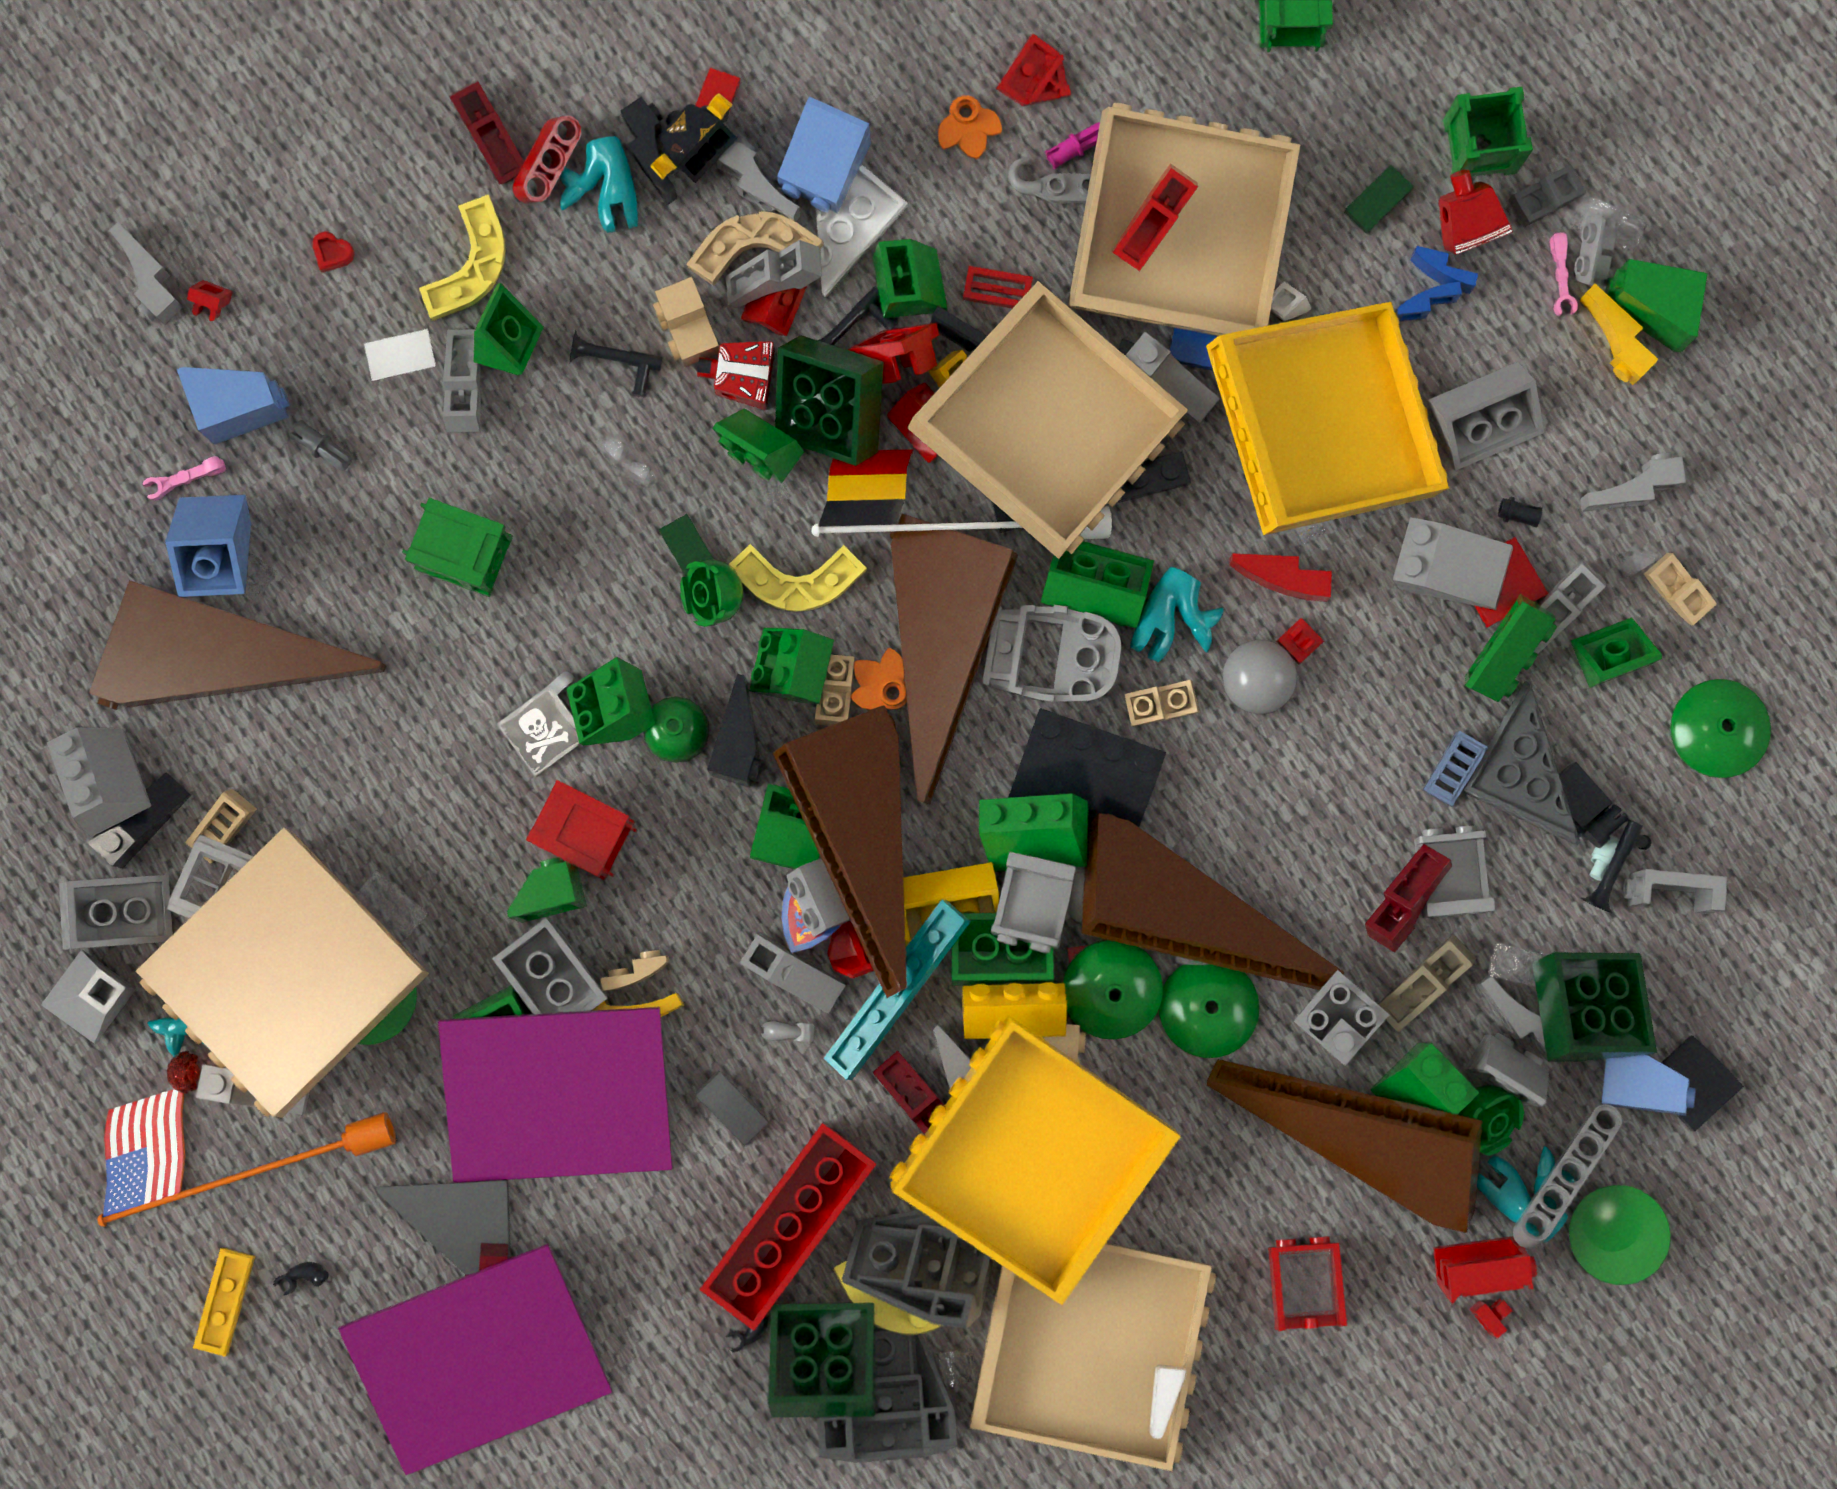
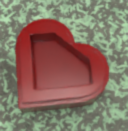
(331, 252)

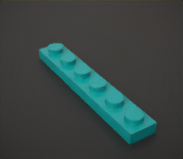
(881, 1013)

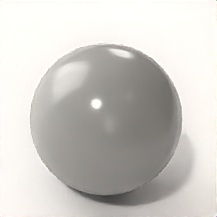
(1259, 676)

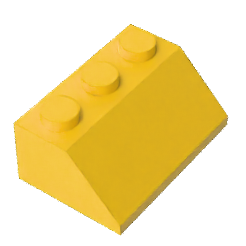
(966, 888)
(1033, 1005)

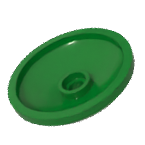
(1699, 731)
(1108, 967)
(1189, 1023)

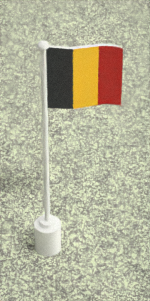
(874, 494)

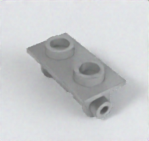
(1591, 265)

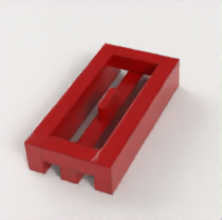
(995, 275)

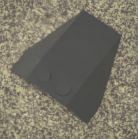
(919, 1268)
(910, 1408)

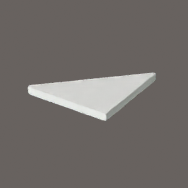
(856, 227)

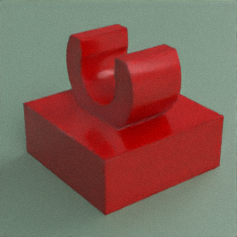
(210, 296)
(1300, 641)
(1491, 1316)

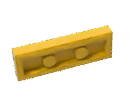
(224, 1302)

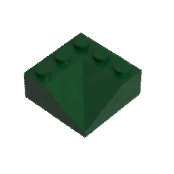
(829, 399)
(1593, 1006)
(822, 1360)

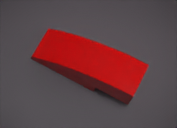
(1155, 217)
(1284, 576)

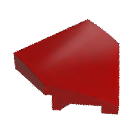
(1035, 74)

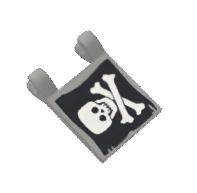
(543, 727)

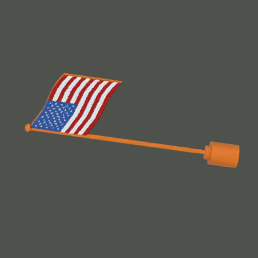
(148, 1153)

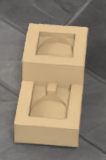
(1679, 589)

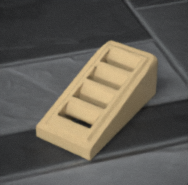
(239, 804)

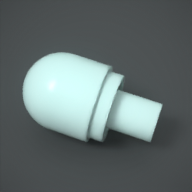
(1601, 858)

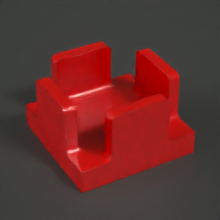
(910, 342)

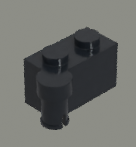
(1590, 806)

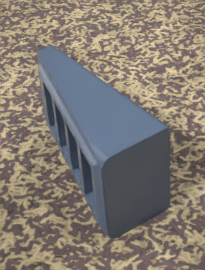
(1472, 762)

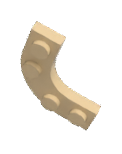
(744, 233)

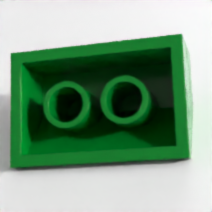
(1099, 583)
(1510, 649)
(1035, 827)
(548, 892)
(984, 960)

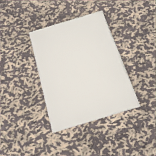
(399, 354)

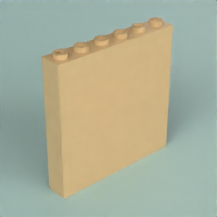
(1224, 249)
(1048, 420)
(281, 974)
(1087, 1367)

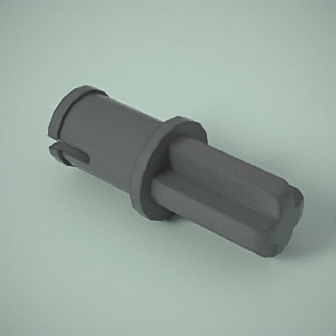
(321, 445)

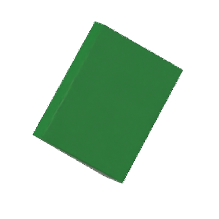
(505, 333)
(1614, 652)

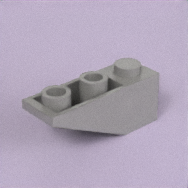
(792, 972)

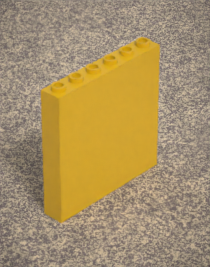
(1327, 417)
(1033, 1159)

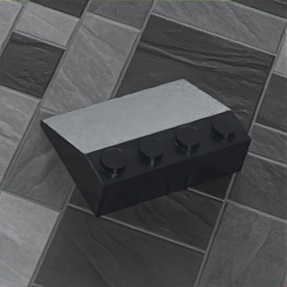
(1090, 763)

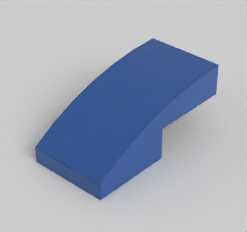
(1434, 264)
(1419, 305)

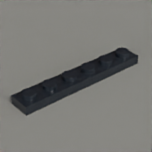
(1159, 476)

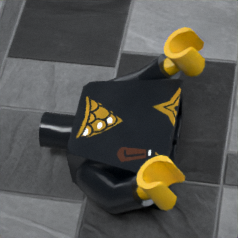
(694, 139)

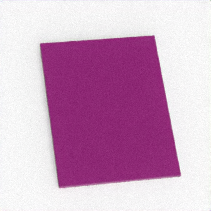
(555, 1094)
(475, 1359)

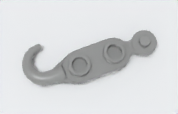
(1054, 187)

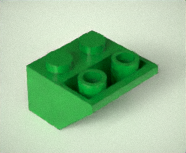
(908, 278)
(759, 444)
(791, 664)
(610, 704)
(781, 832)

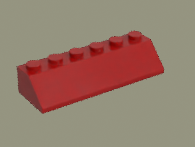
(788, 1226)

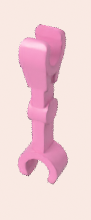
(1558, 248)
(210, 467)

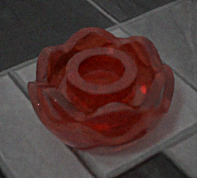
(183, 1072)

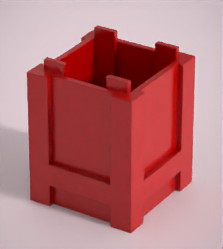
(581, 830)

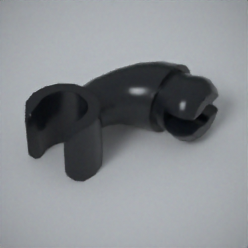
(307, 1270)
(749, 1336)

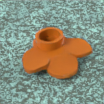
(969, 131)
(877, 679)

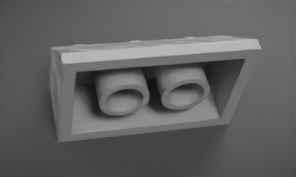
(1487, 415)
(98, 777)

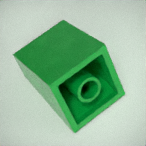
(1661, 299)
(1426, 1080)

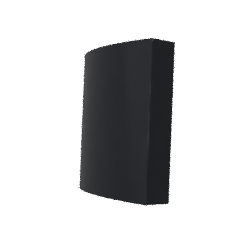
(1712, 1080)

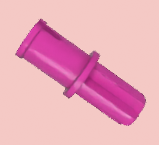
(1073, 146)

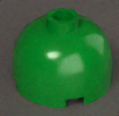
(711, 592)
(678, 731)
(1499, 1116)

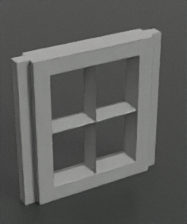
(213, 850)

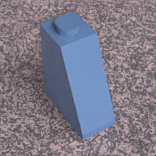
(1646, 1085)

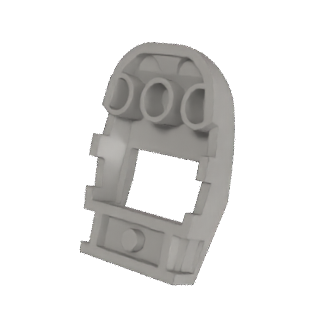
(1086, 656)

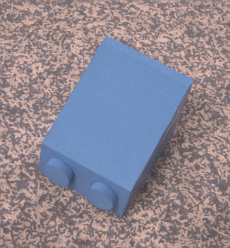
(824, 155)
(232, 401)
(210, 545)

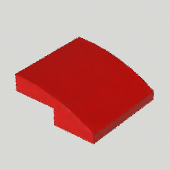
(1519, 579)

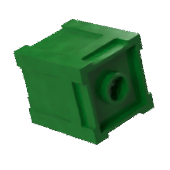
(1294, 23)
(1498, 121)
(458, 547)

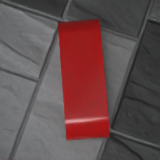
(560, 152)

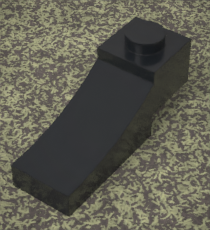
(645, 126)

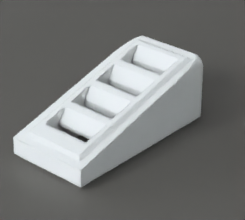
(1165, 1393)

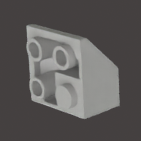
(88, 996)
(1341, 1018)

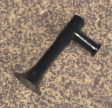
(865, 305)
(641, 360)
(1628, 839)

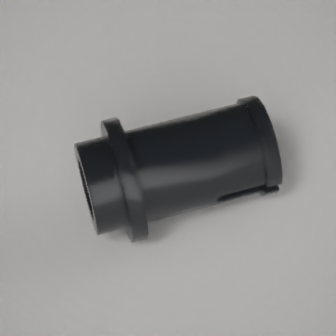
(1519, 512)

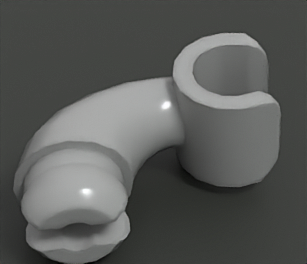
(778, 1031)

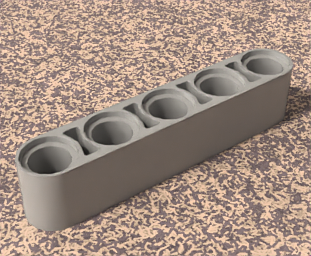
(1578, 1165)

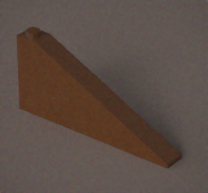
(946, 610)
(187, 650)
(851, 804)
(1162, 903)
(1398, 1148)

